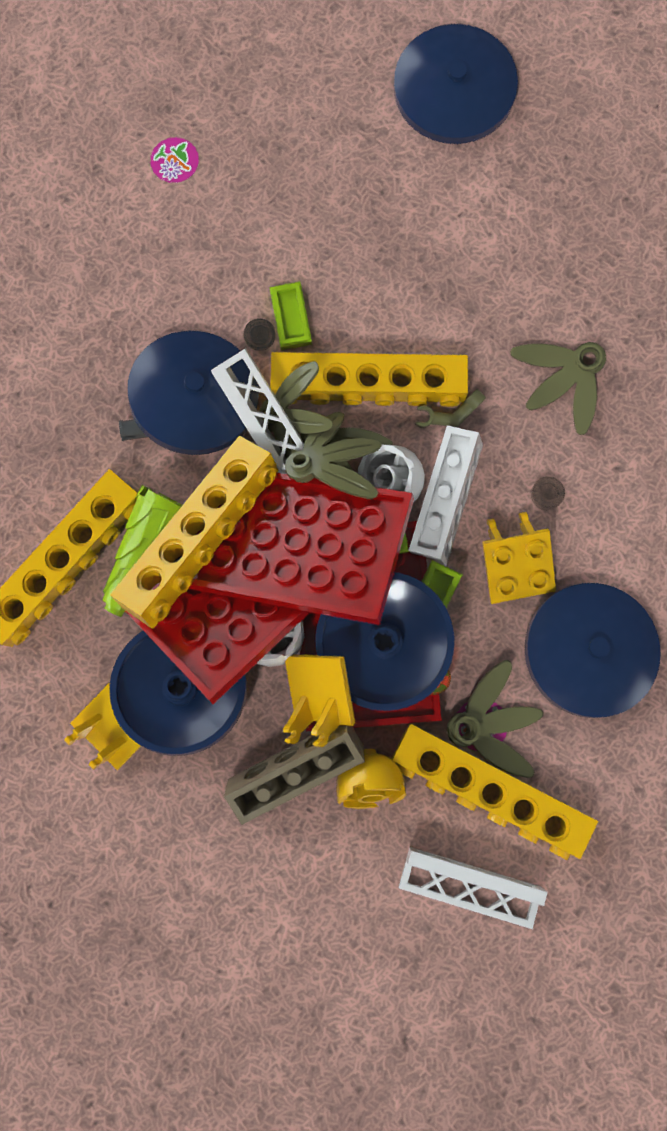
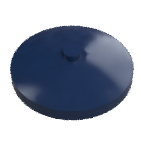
(455, 83)
(180, 399)
(592, 650)
(401, 657)
(163, 707)

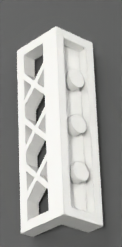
(249, 415)
(446, 494)
(479, 878)

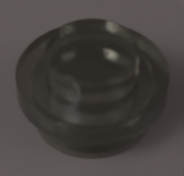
(259, 334)

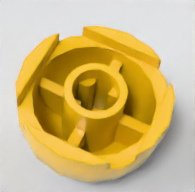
(370, 782)

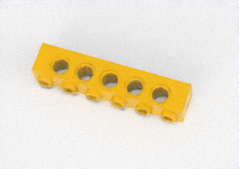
(449, 369)
(179, 538)
(63, 539)
(575, 826)

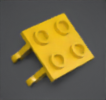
(518, 564)
(318, 694)
(103, 731)

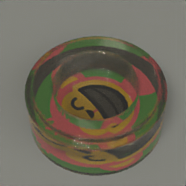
(547, 493)

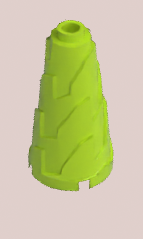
(145, 523)

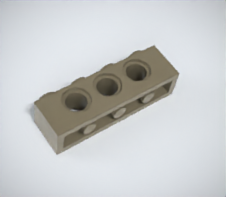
(292, 773)

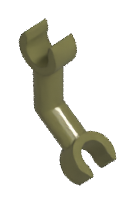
(457, 417)

